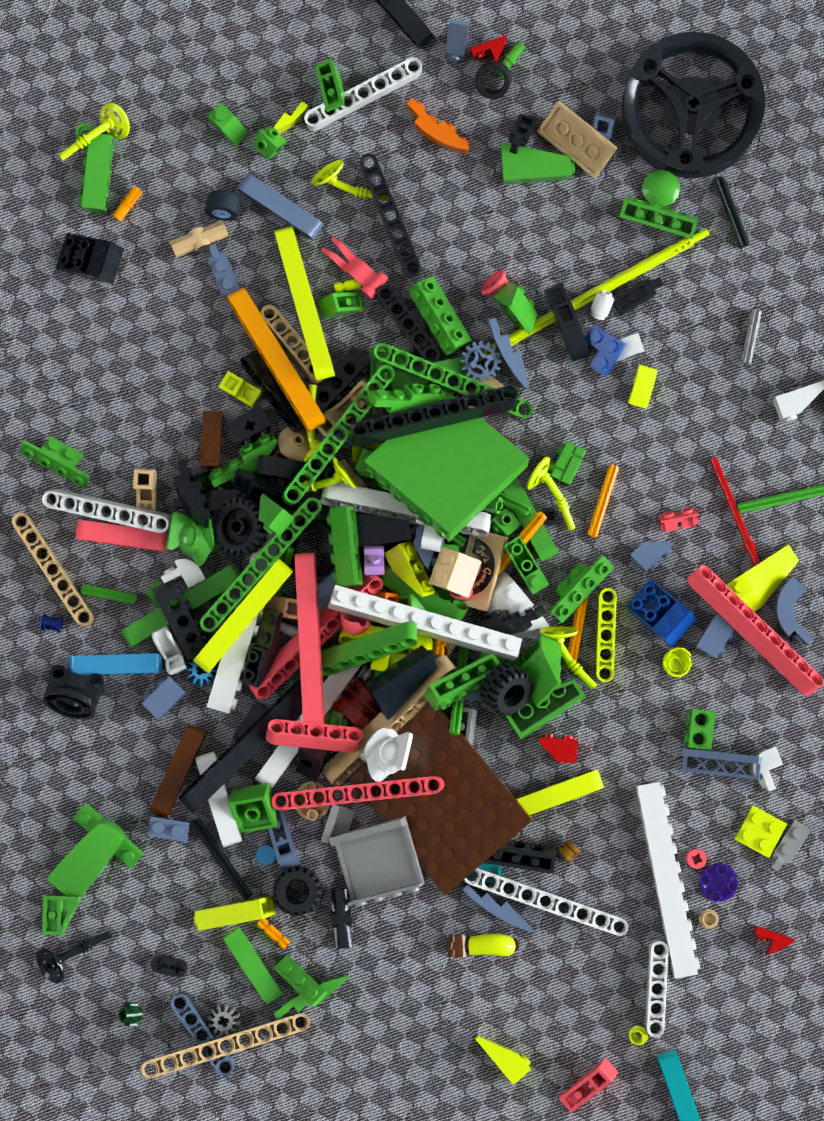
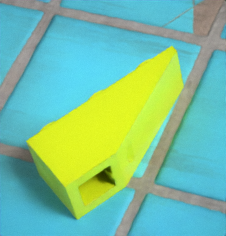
(408, 566)

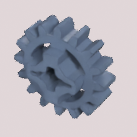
(476, 350)

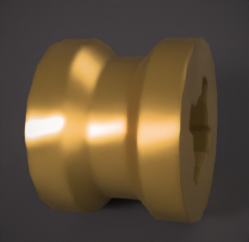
(569, 851)

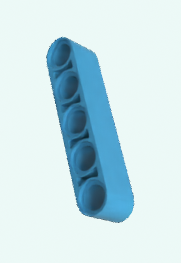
(116, 664)

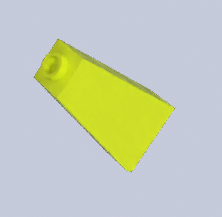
(234, 913)

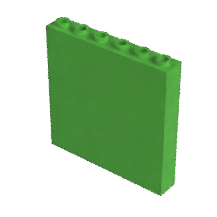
(447, 471)

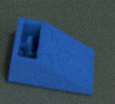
(661, 613)

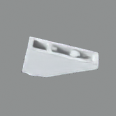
(794, 402)

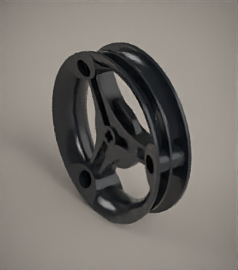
(706, 100)

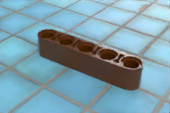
(178, 771)

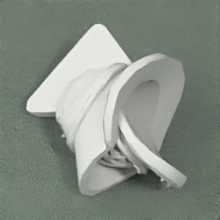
(386, 753)

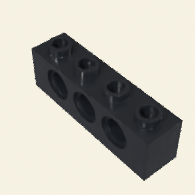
(351, 358)
(168, 592)
(525, 856)

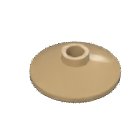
(289, 446)

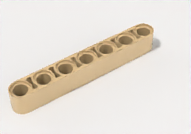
(48, 561)

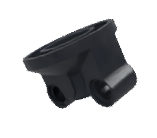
(73, 693)

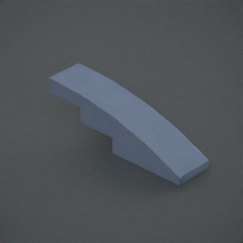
(511, 358)
(501, 911)

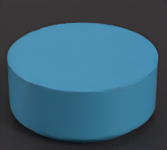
(265, 854)

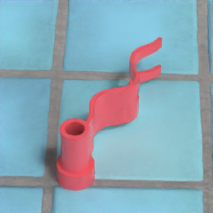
(358, 270)

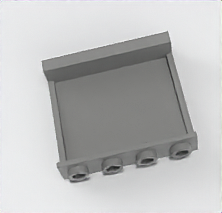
(378, 861)

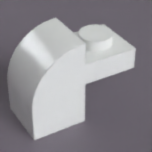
(188, 570)
(770, 760)

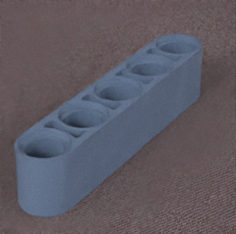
(280, 206)
(200, 1024)

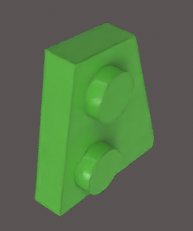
(58, 913)

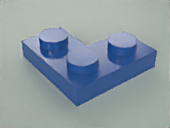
(608, 347)

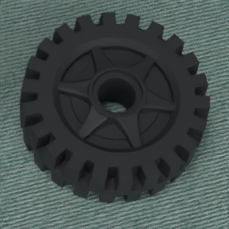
(227, 527)

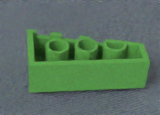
(533, 717)

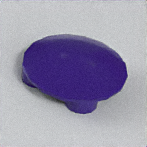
(718, 882)

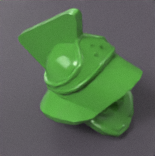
(191, 538)

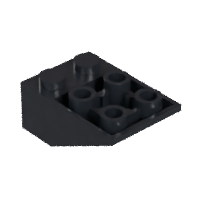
(90, 258)

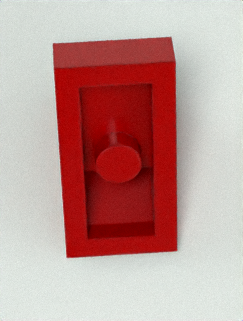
(493, 47)
(777, 940)

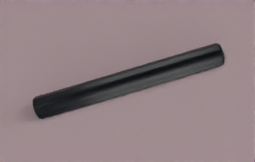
(221, 858)

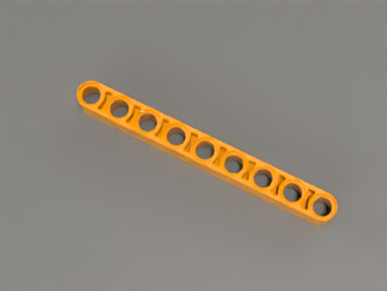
(276, 359)

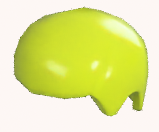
(677, 662)

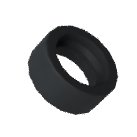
(487, 93)

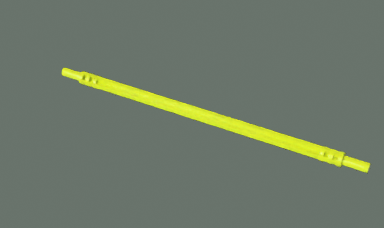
(609, 285)

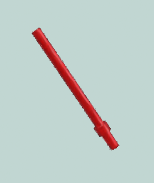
(748, 545)

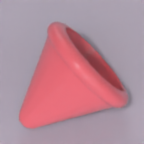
(494, 283)

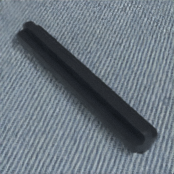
(731, 212)

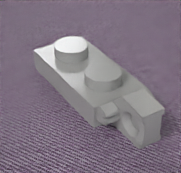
(789, 845)

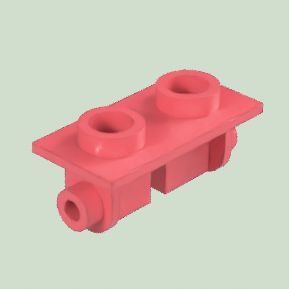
(670, 519)

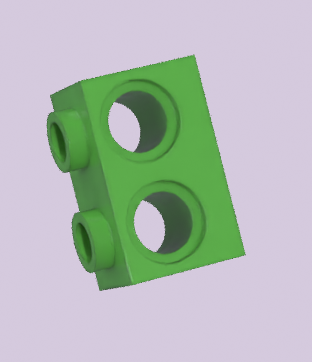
(705, 730)

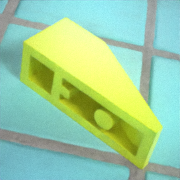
(508, 1060)

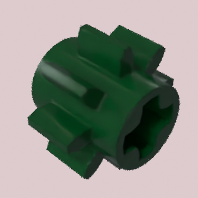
(131, 1014)

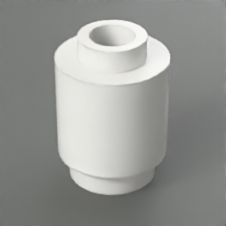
(601, 305)

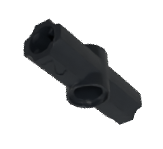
(341, 918)

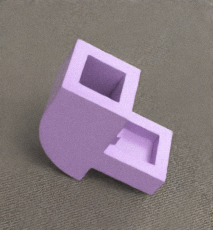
(374, 560)

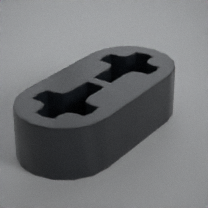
(170, 961)

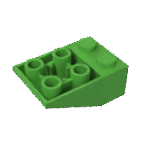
(543, 666)

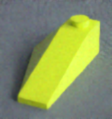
(763, 579)

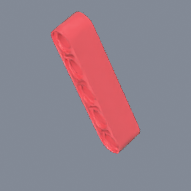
(121, 535)
(314, 735)

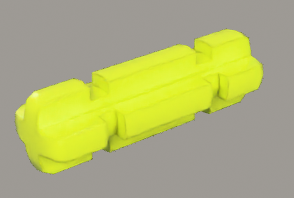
(348, 285)

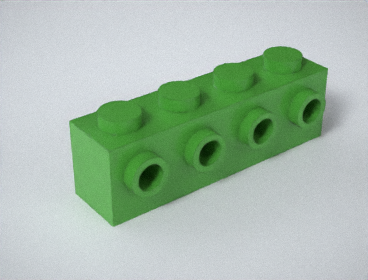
(439, 315)
(460, 683)

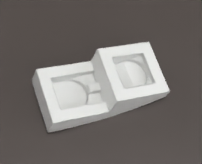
(633, 347)

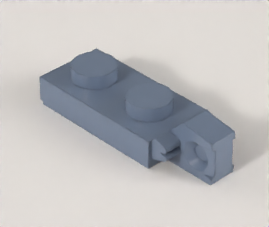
(222, 271)

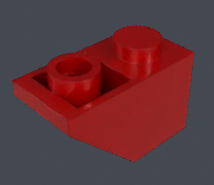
(560, 749)

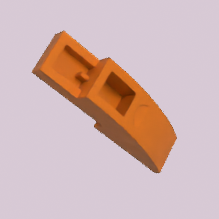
(441, 134)

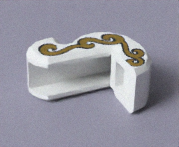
(170, 650)

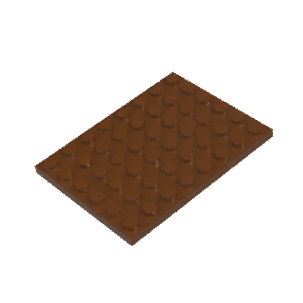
(462, 822)

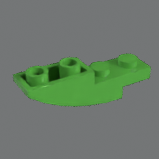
(410, 398)
(247, 462)

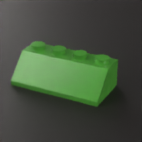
(345, 546)

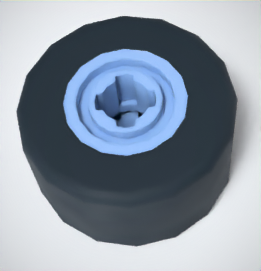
(222, 205)

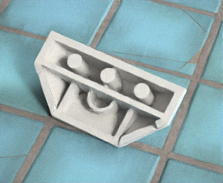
(510, 597)

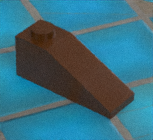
(211, 439)

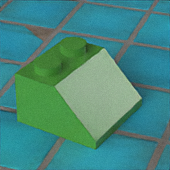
(517, 306)
(253, 808)

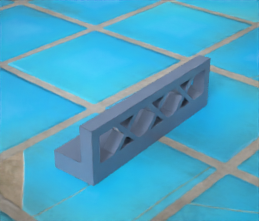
(727, 757)

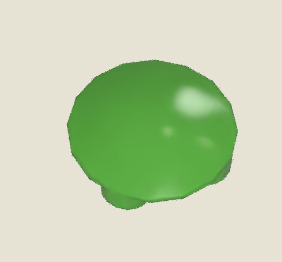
(661, 188)

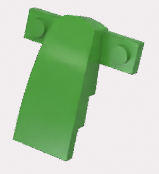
(92, 853)

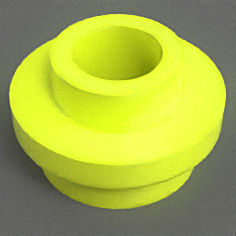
(634, 1038)

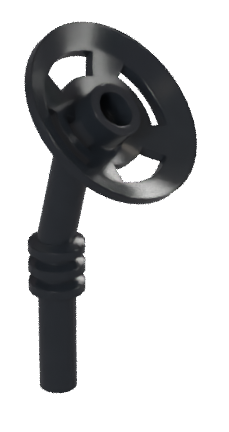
(51, 964)

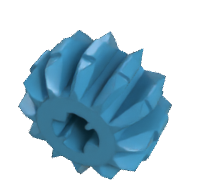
(202, 677)

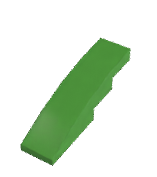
(401, 378)
(253, 965)
(299, 1002)

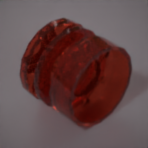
(356, 705)

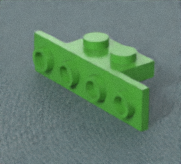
(58, 458)
(579, 586)

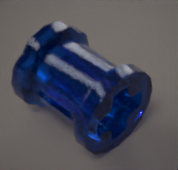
(52, 623)

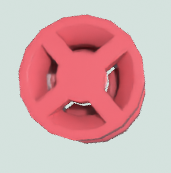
(692, 857)

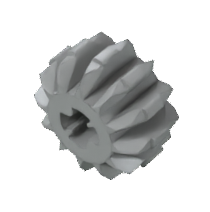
(221, 1026)

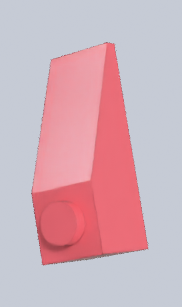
(589, 1085)

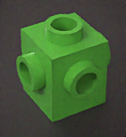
(269, 142)
(504, 522)

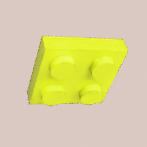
(760, 831)

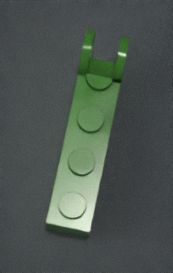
(97, 171)

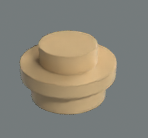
(709, 918)

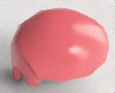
(353, 624)

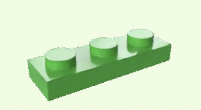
(300, 981)

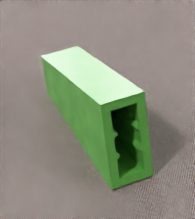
(534, 166)

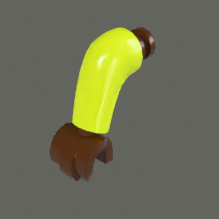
(485, 944)

